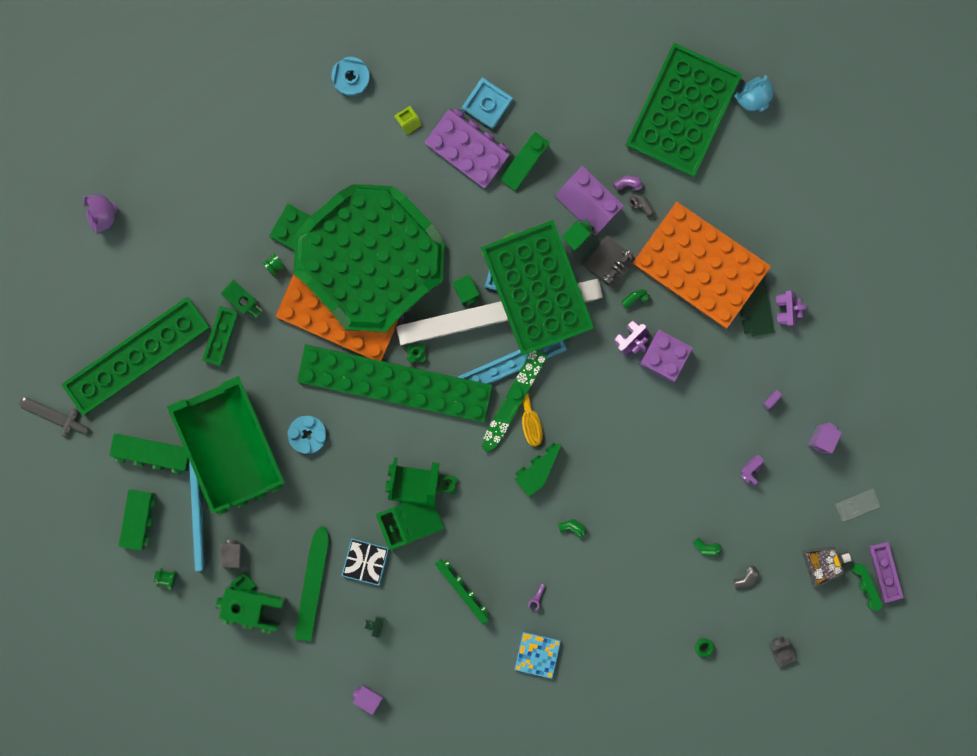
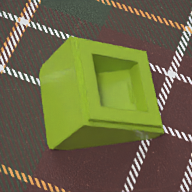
(408, 120)

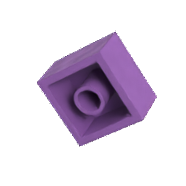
(665, 356)

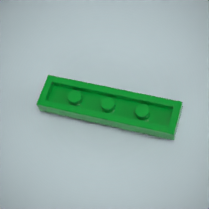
(468, 597)

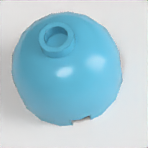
(756, 94)

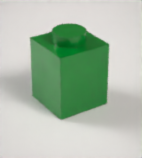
(466, 290)

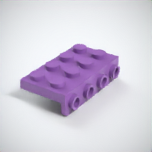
(468, 147)

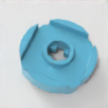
(344, 67)
(307, 423)

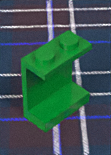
(412, 484)

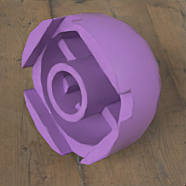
(99, 212)

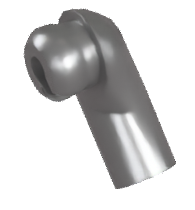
(748, 580)

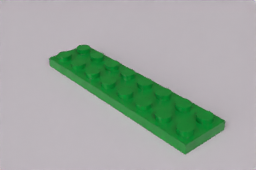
(135, 356)

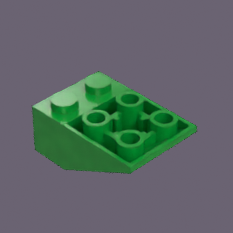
(408, 523)

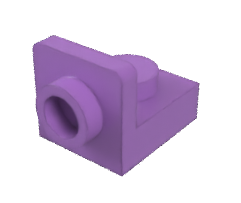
(754, 466)

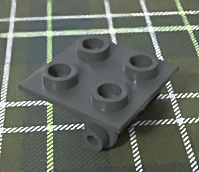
(610, 261)

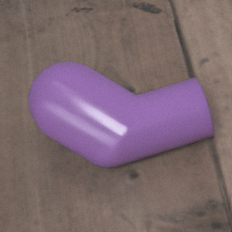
(632, 181)

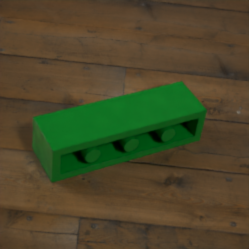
(149, 452)

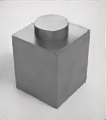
(231, 554)

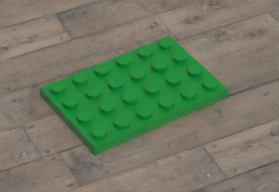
(683, 110)
(537, 287)

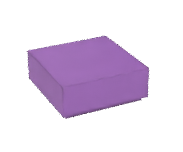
(772, 399)

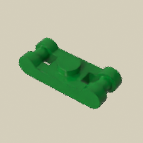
(867, 586)

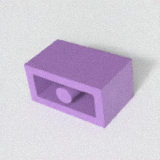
(825, 438)

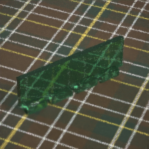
(758, 312)

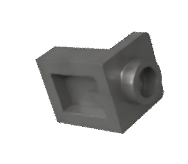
(782, 651)

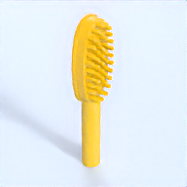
(531, 424)

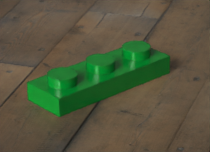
(220, 336)

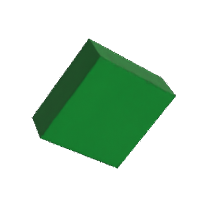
(243, 581)

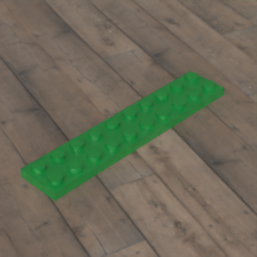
(394, 383)

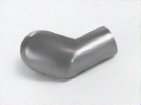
(641, 202)

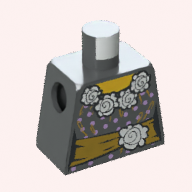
(825, 564)

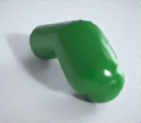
(574, 526)

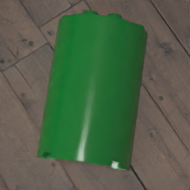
(226, 446)

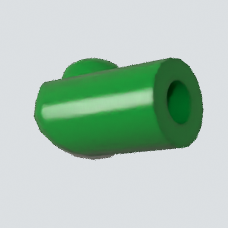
(634, 296)
(707, 550)

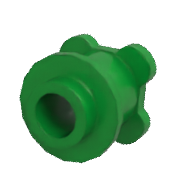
(165, 578)

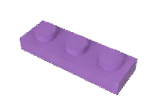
(885, 572)

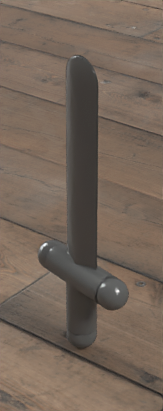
(67, 422)

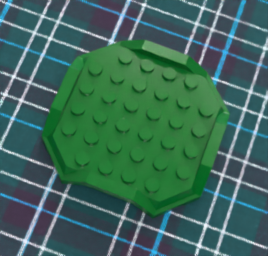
(369, 256)

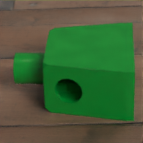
(234, 292)

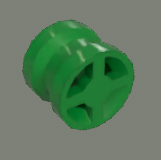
(273, 264)

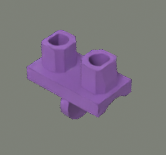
(789, 300)
(635, 341)

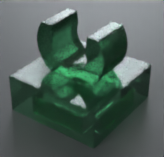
(375, 625)

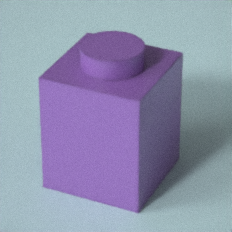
(367, 698)

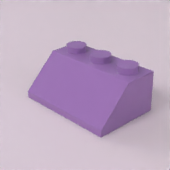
(589, 200)

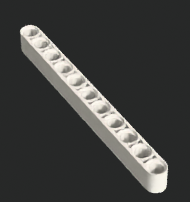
(473, 318)

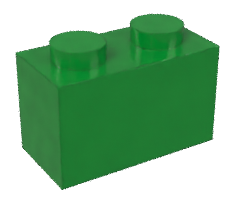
(578, 233)

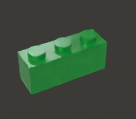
(137, 520)

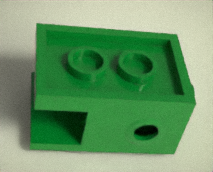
(247, 608)

